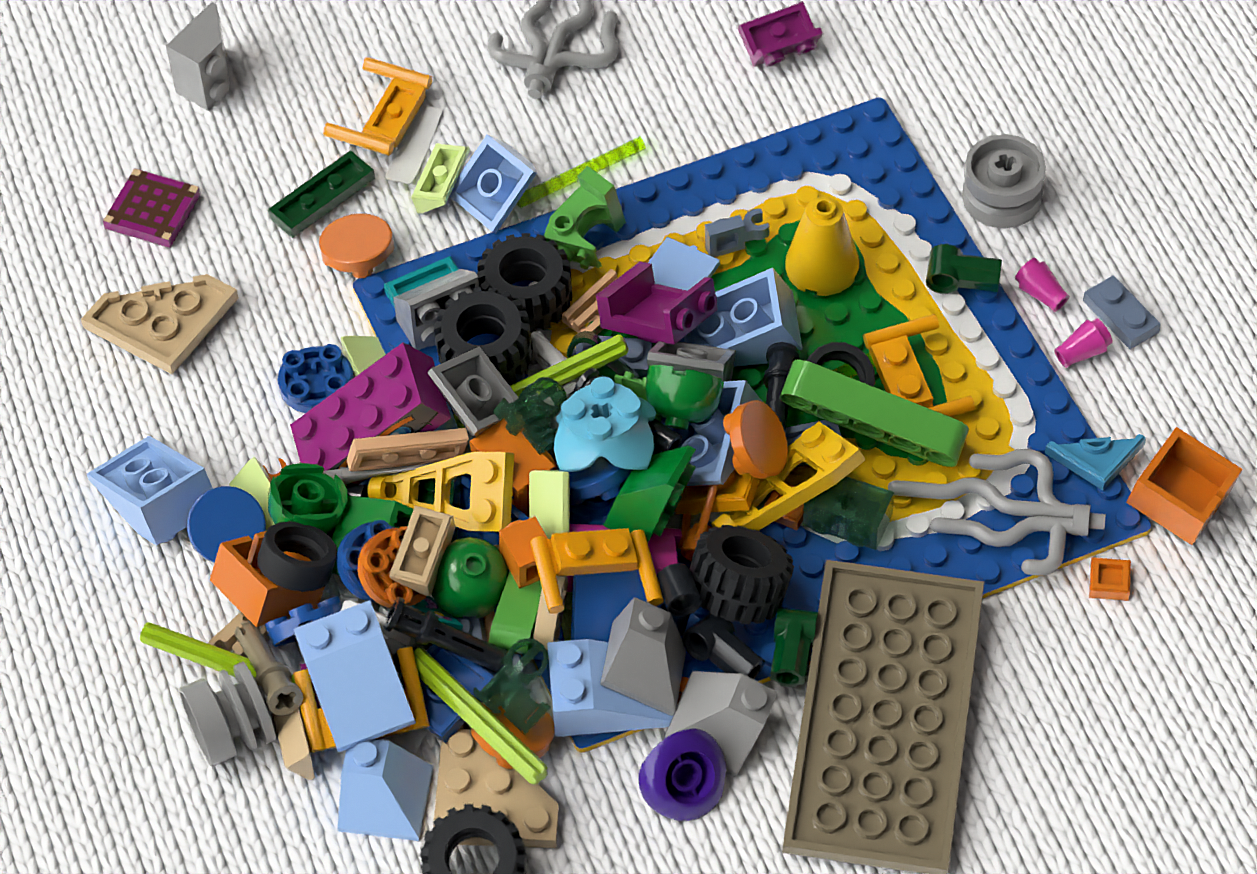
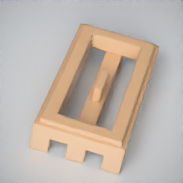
(586, 307)

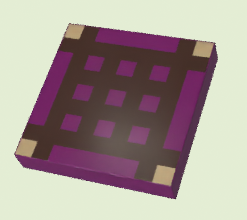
(152, 207)

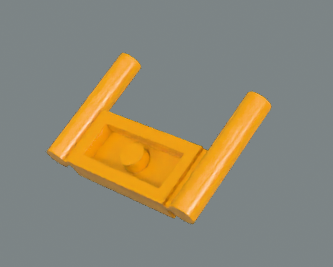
(393, 111)
(900, 368)
(591, 554)
(314, 720)

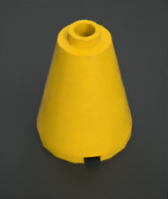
(822, 250)

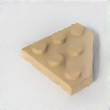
(162, 319)
(473, 776)

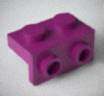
(779, 34)

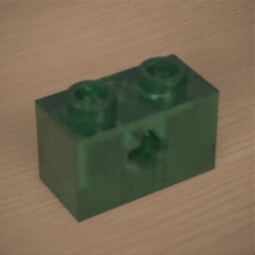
(851, 512)

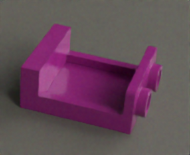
(652, 310)

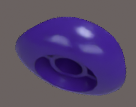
(683, 775)

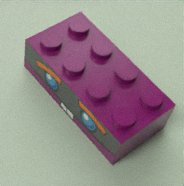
(381, 401)

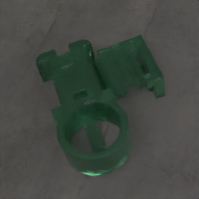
(533, 413)
(510, 693)

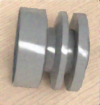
(227, 713)

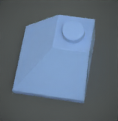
(493, 182)
(383, 791)

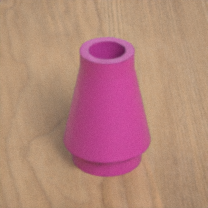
(1039, 282)
(1085, 342)

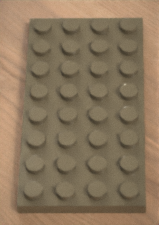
(884, 718)

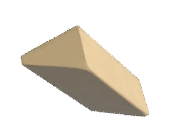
(422, 549)
(294, 744)

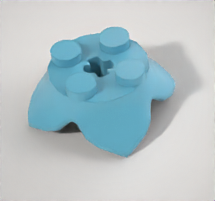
(604, 423)

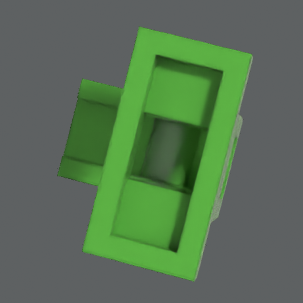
(588, 206)

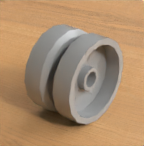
(1003, 181)

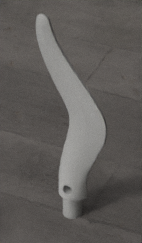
(349, 476)

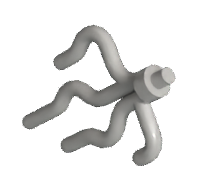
(544, 63)
(1046, 516)

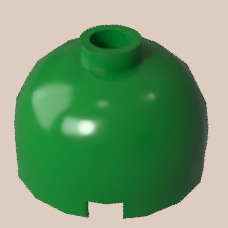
(682, 395)
(307, 497)
(470, 578)

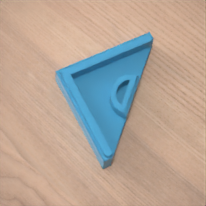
(1096, 458)

